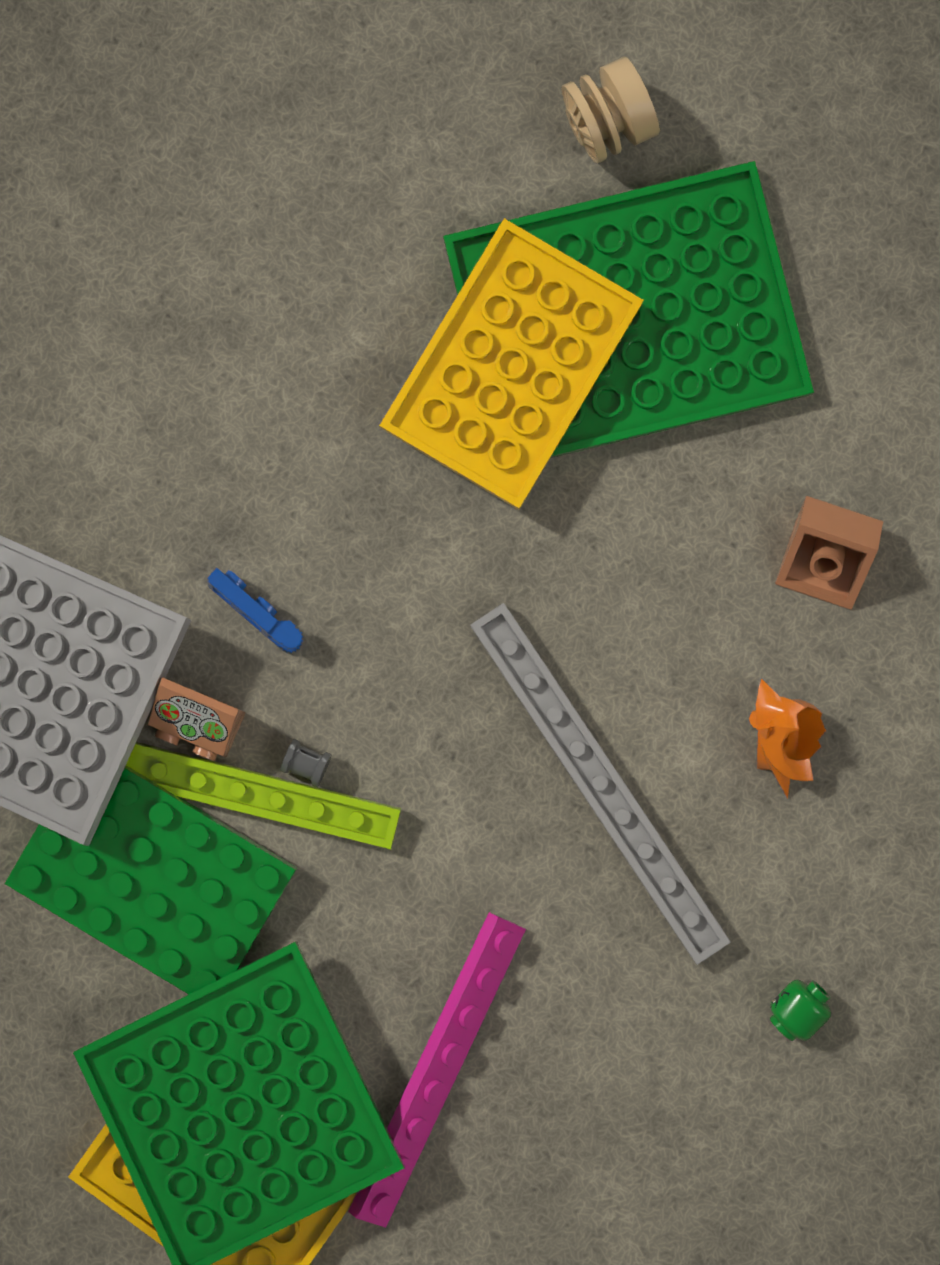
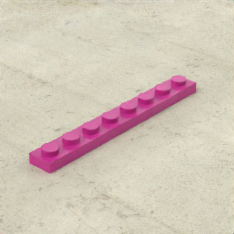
(441, 1062)

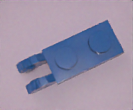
(257, 612)

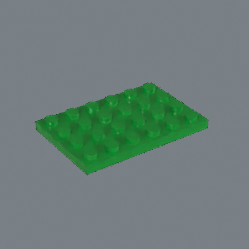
(158, 884)

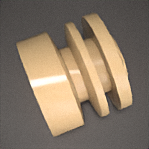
(616, 107)

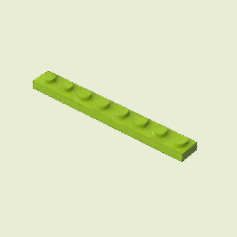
(267, 796)

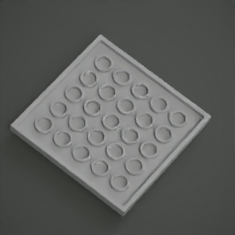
(73, 686)

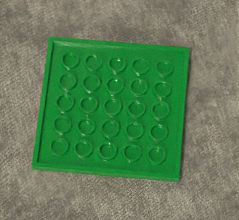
(238, 1109)

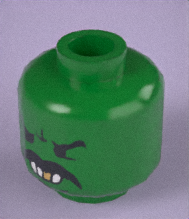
(800, 1010)

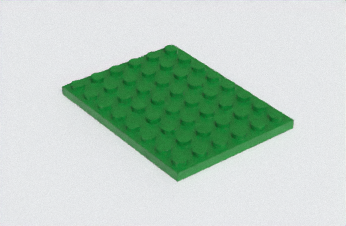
(713, 311)

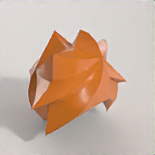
(786, 735)

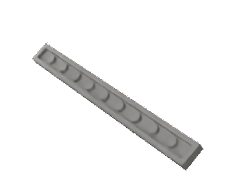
(600, 784)

